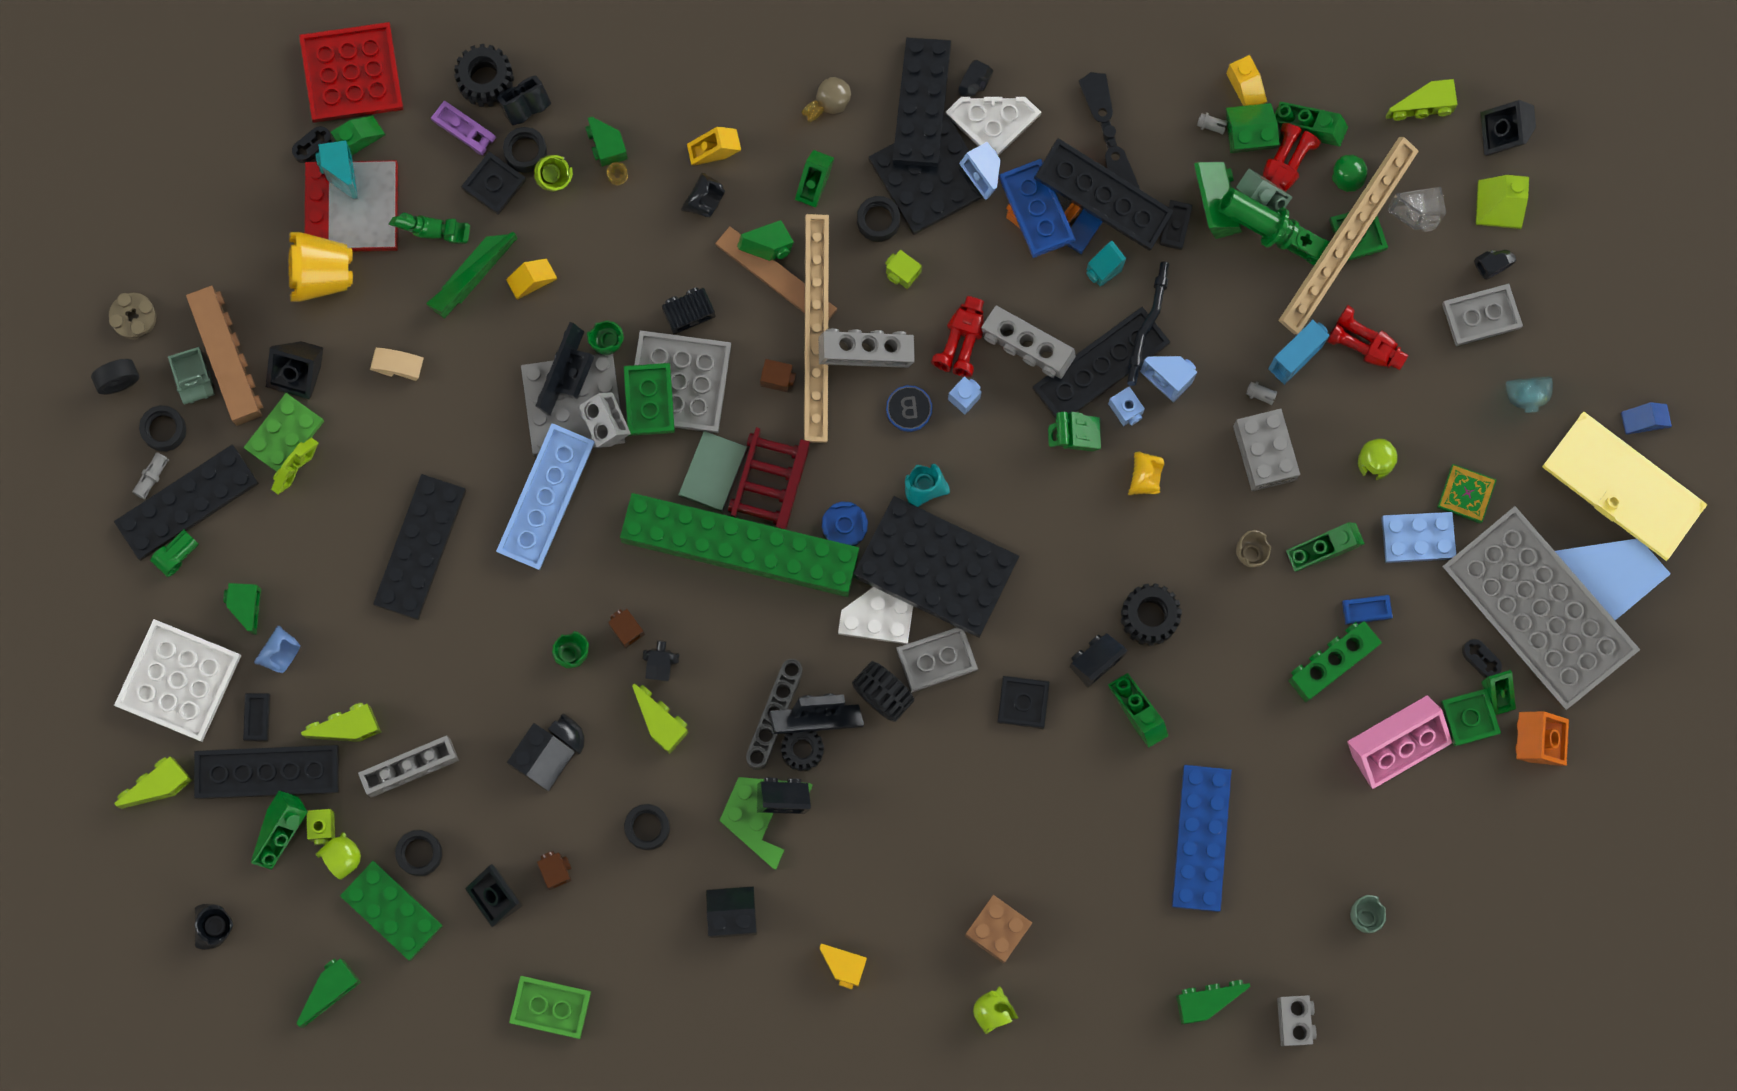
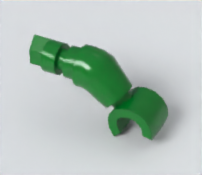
(433, 228)

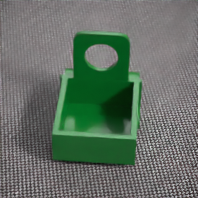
(1075, 431)

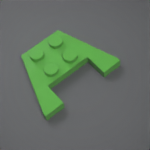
(749, 826)

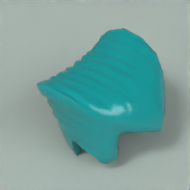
(925, 484)

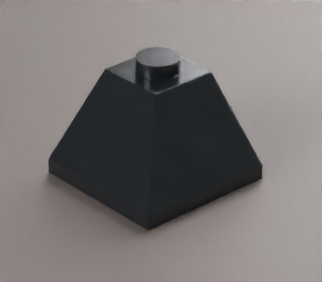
(1507, 126)
(294, 368)

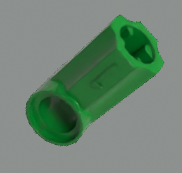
(170, 557)

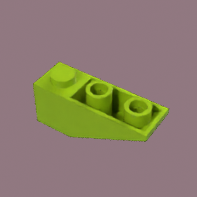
(1433, 98)
(351, 726)
(662, 726)
(163, 782)

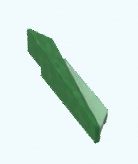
(471, 273)

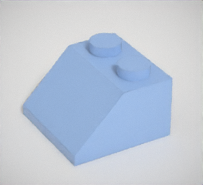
(1169, 374)

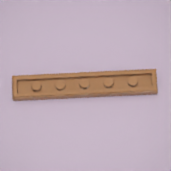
(768, 271)

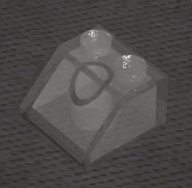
(1419, 208)

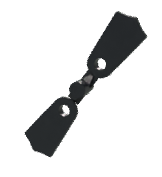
(1098, 98)

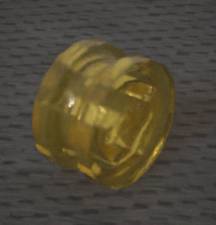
(812, 111)
(617, 181)

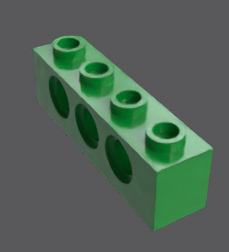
(1366, 642)

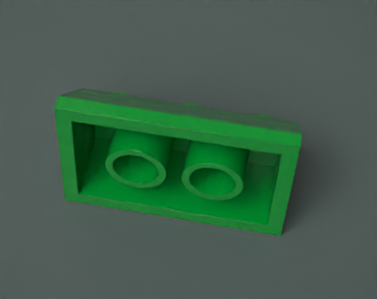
(1214, 182)

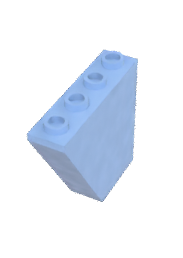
(1616, 572)

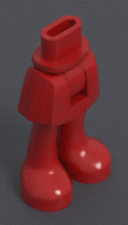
(1276, 170)
(965, 323)
(1380, 351)

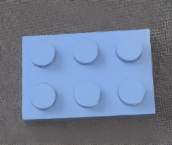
(1418, 537)

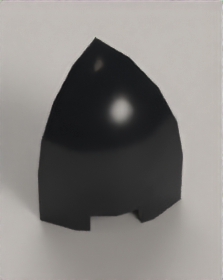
(568, 732)

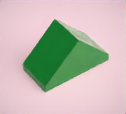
(1501, 691)

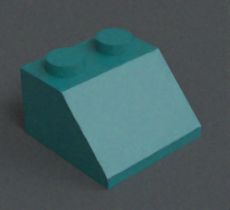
(337, 164)

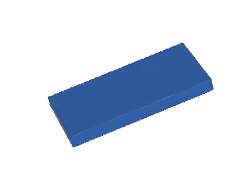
(1036, 210)

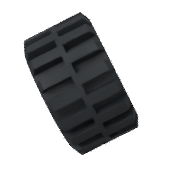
(477, 59)
(1164, 600)
(883, 691)

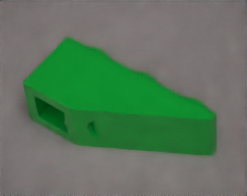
(1325, 125)
(1325, 546)
(1139, 710)
(278, 828)
(1202, 1005)

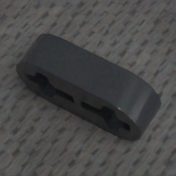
(310, 141)
(1478, 662)

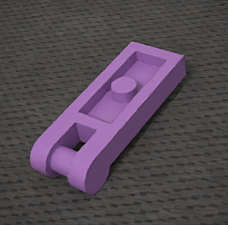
(462, 127)

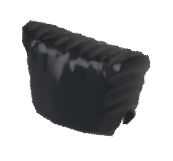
(704, 196)
(211, 926)

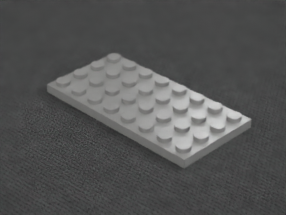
(1541, 608)

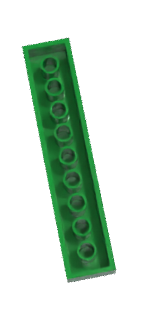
(739, 544)

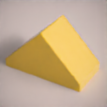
(530, 277)

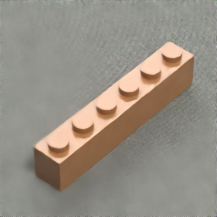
(224, 355)

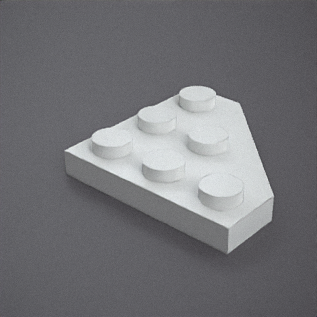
(993, 119)
(877, 618)

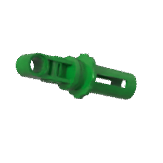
(1272, 226)

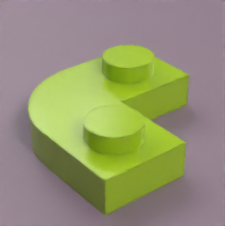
(301, 455)

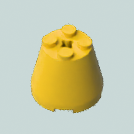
(317, 267)

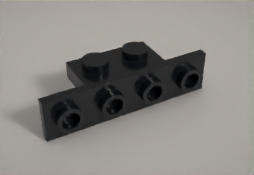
(567, 371)
(817, 714)

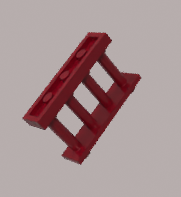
(791, 474)

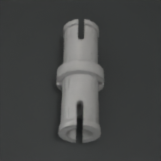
(150, 475)

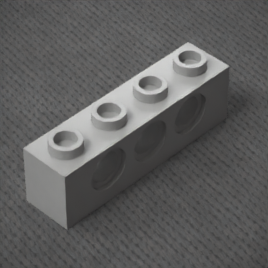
(1001, 320)
(832, 354)
(408, 766)

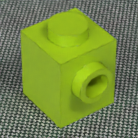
(902, 269)
(320, 826)

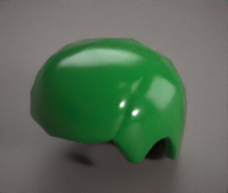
(1349, 173)
(605, 337)
(570, 650)

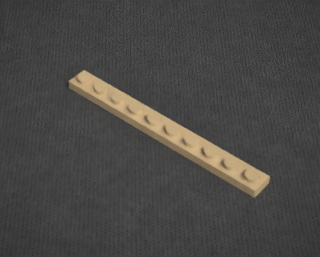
(1348, 235)
(815, 324)

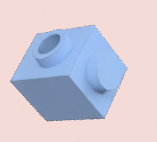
(965, 394)
(1126, 407)

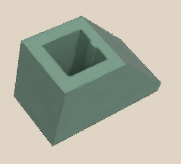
(1263, 191)

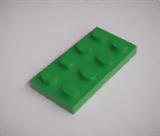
(391, 910)

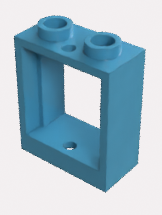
(1299, 351)

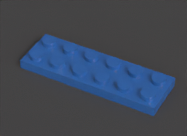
(1201, 838)

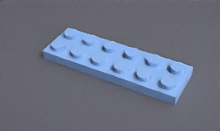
(545, 496)

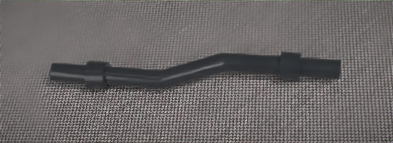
(1160, 286)

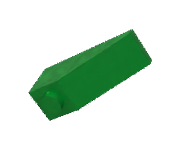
(330, 987)

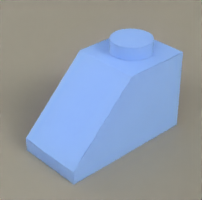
(982, 168)

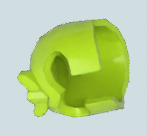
(552, 173)
(1378, 457)
(340, 856)
(993, 1010)

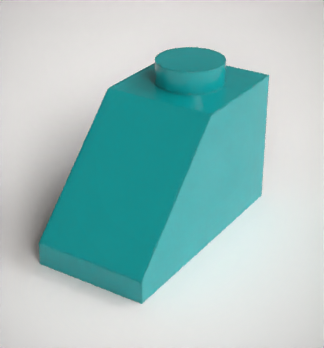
(1106, 264)

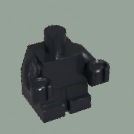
(659, 662)

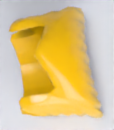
(1146, 474)

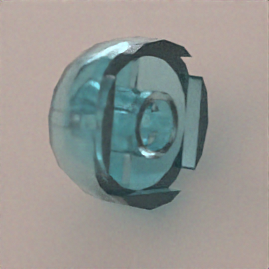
(1530, 392)

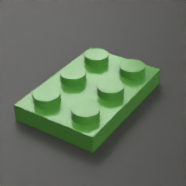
(283, 431)
(550, 1007)

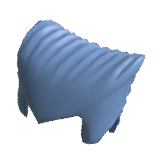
(278, 651)

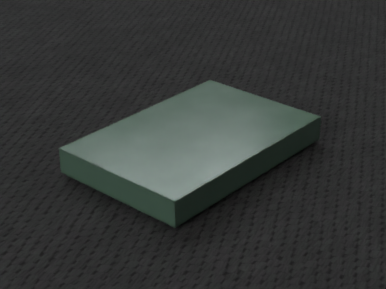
(713, 471)

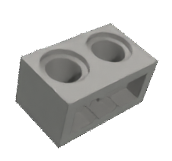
(604, 420)
(1289, 1021)

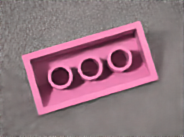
(1400, 741)

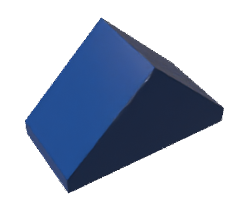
(1646, 418)

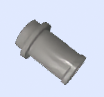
(1211, 123)
(1261, 393)

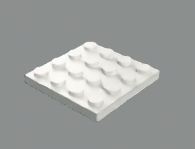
(177, 680)

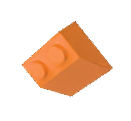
(1542, 738)

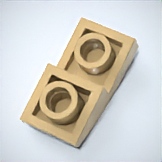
(396, 362)

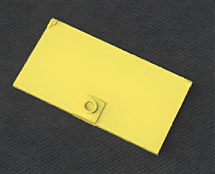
(1624, 486)

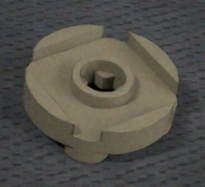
(126, 304)

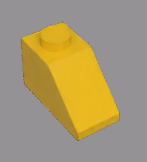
(1247, 81)
(714, 145)
(844, 965)

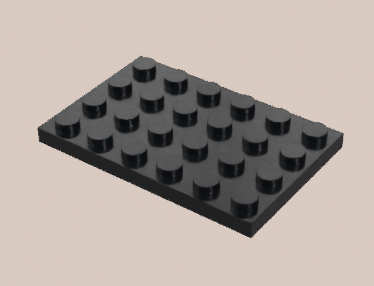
(936, 566)

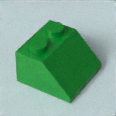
(1252, 128)

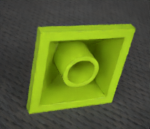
(1502, 201)

